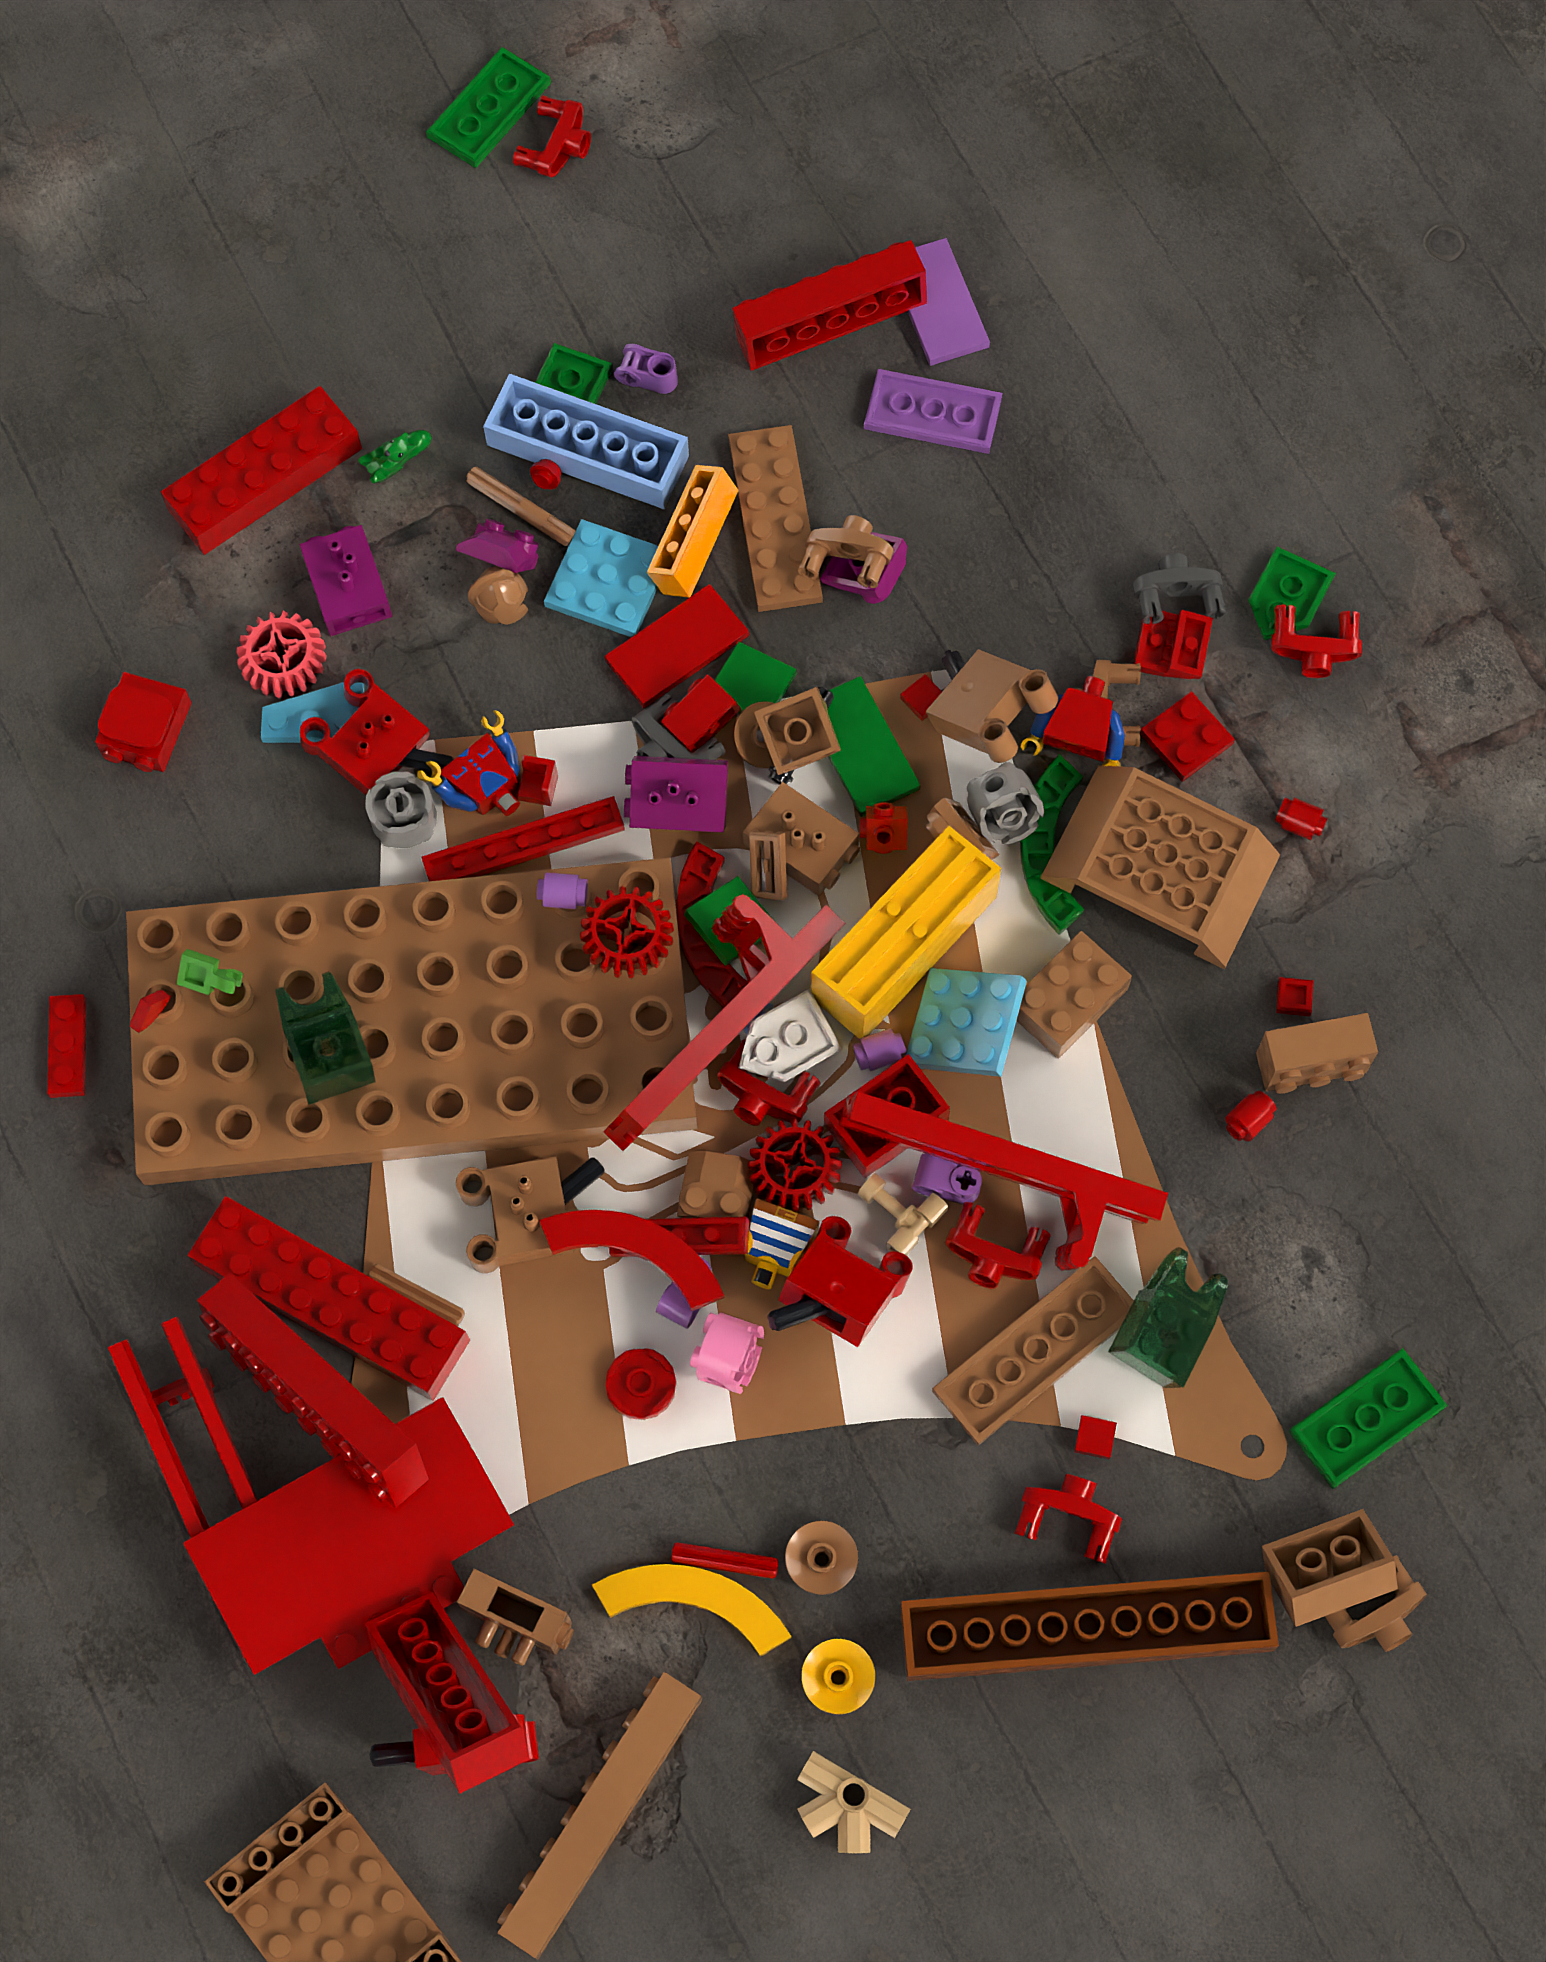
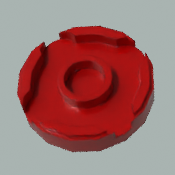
(640, 1383)

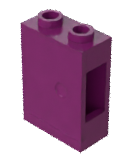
(345, 580)
(677, 793)

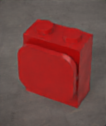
(142, 722)

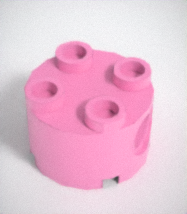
(727, 1352)

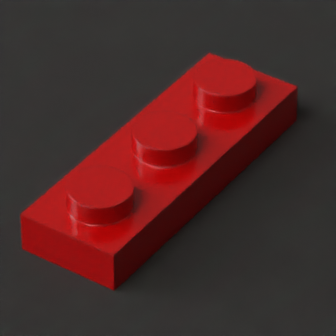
(66, 1046)

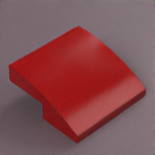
(1174, 645)

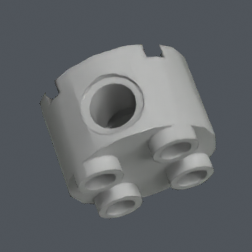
(1004, 804)
(401, 810)

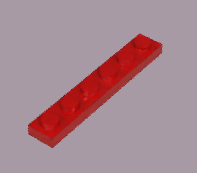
(525, 842)

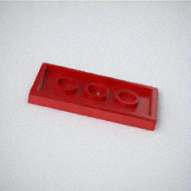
(676, 646)

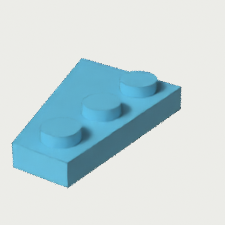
(283, 719)

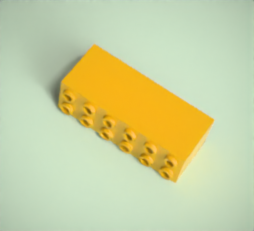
(905, 933)

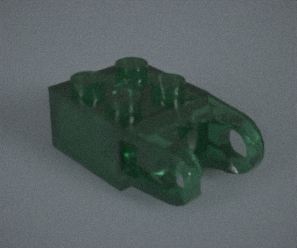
(323, 1030)
(1177, 1315)

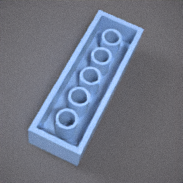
(587, 441)

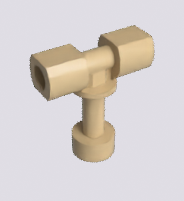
(910, 1220)

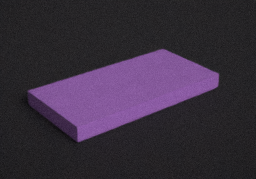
(949, 320)
(933, 411)

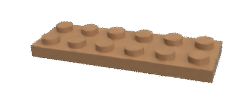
(773, 516)
(1035, 1351)

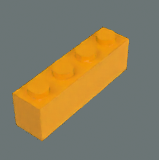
(692, 531)

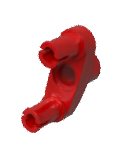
(565, 141)
(1314, 651)
(761, 1099)
(991, 1260)
(1075, 1500)

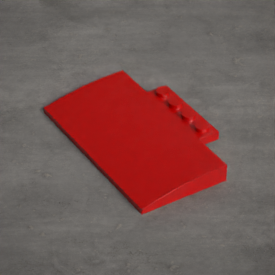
(333, 1556)

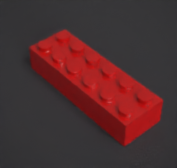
(830, 304)
(261, 470)
(447, 1692)

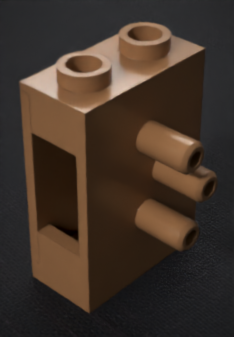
(814, 838)
(516, 1615)

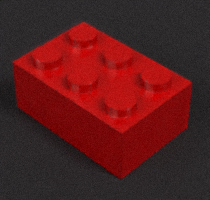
(900, 1084)

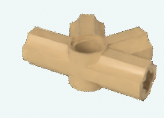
(852, 1820)

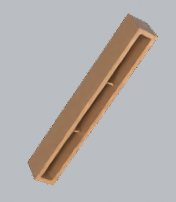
(599, 1816)

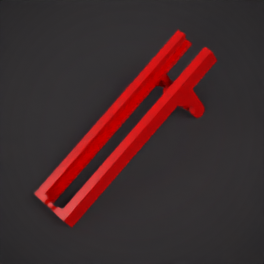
(766, 976)
(1081, 1189)
(146, 1403)

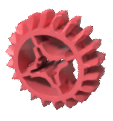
(255, 656)

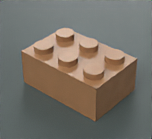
(1071, 994)
(1316, 1053)
(1330, 1567)

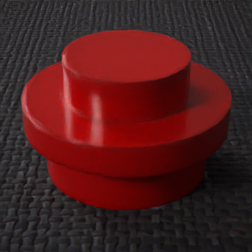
(546, 474)

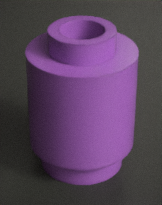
(562, 891)
(879, 1050)

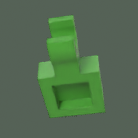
(202, 974)

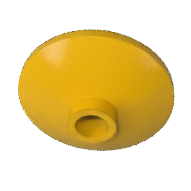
(832, 1657)

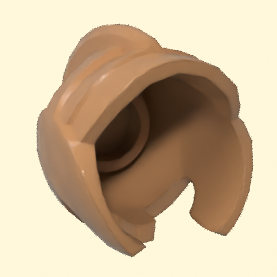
(499, 596)

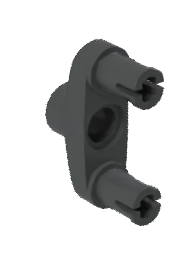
(1178, 580)
(661, 743)

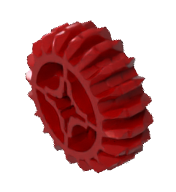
(601, 924)
(806, 1170)

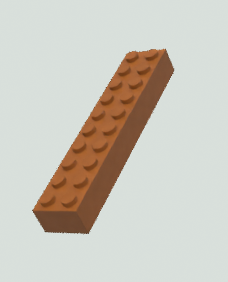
(1088, 1626)

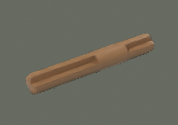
(520, 506)

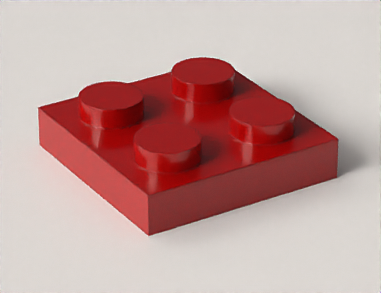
(1187, 736)

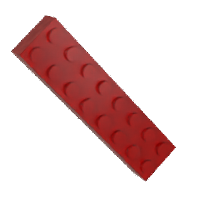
(330, 1298)
(312, 1391)

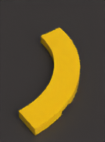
(698, 1589)

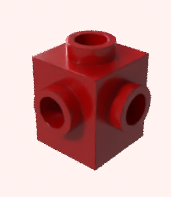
(884, 828)

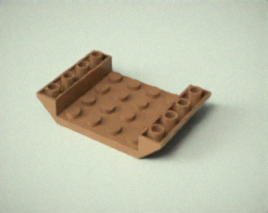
(1165, 858)
(326, 1893)

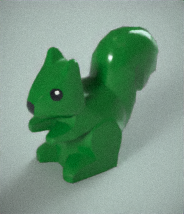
(393, 454)

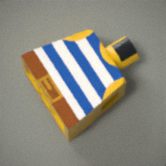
(777, 1241)

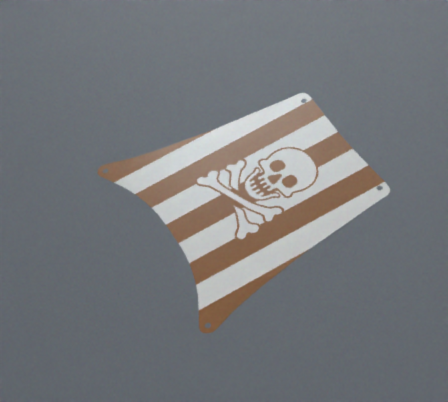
(553, 1325)

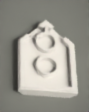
(788, 1039)

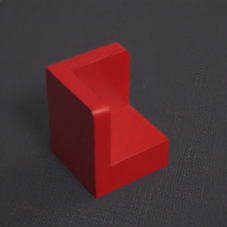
(538, 780)

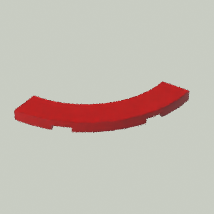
(695, 884)
(641, 1239)

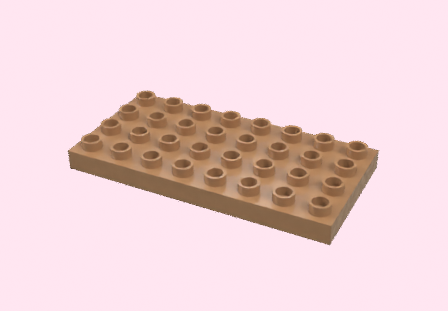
(465, 996)

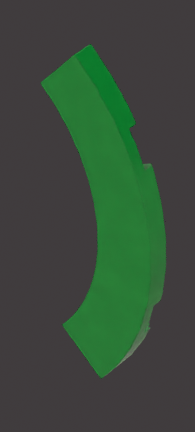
(1036, 849)

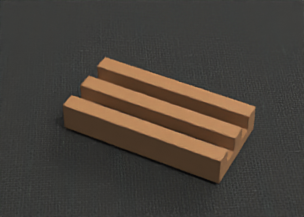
(772, 864)

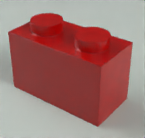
(700, 713)

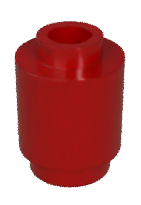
(1301, 818)
(1250, 1116)

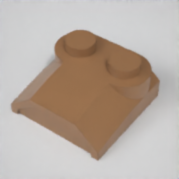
(798, 731)
(952, 814)
(715, 1186)

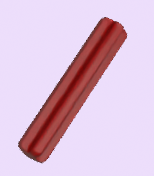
(724, 1560)

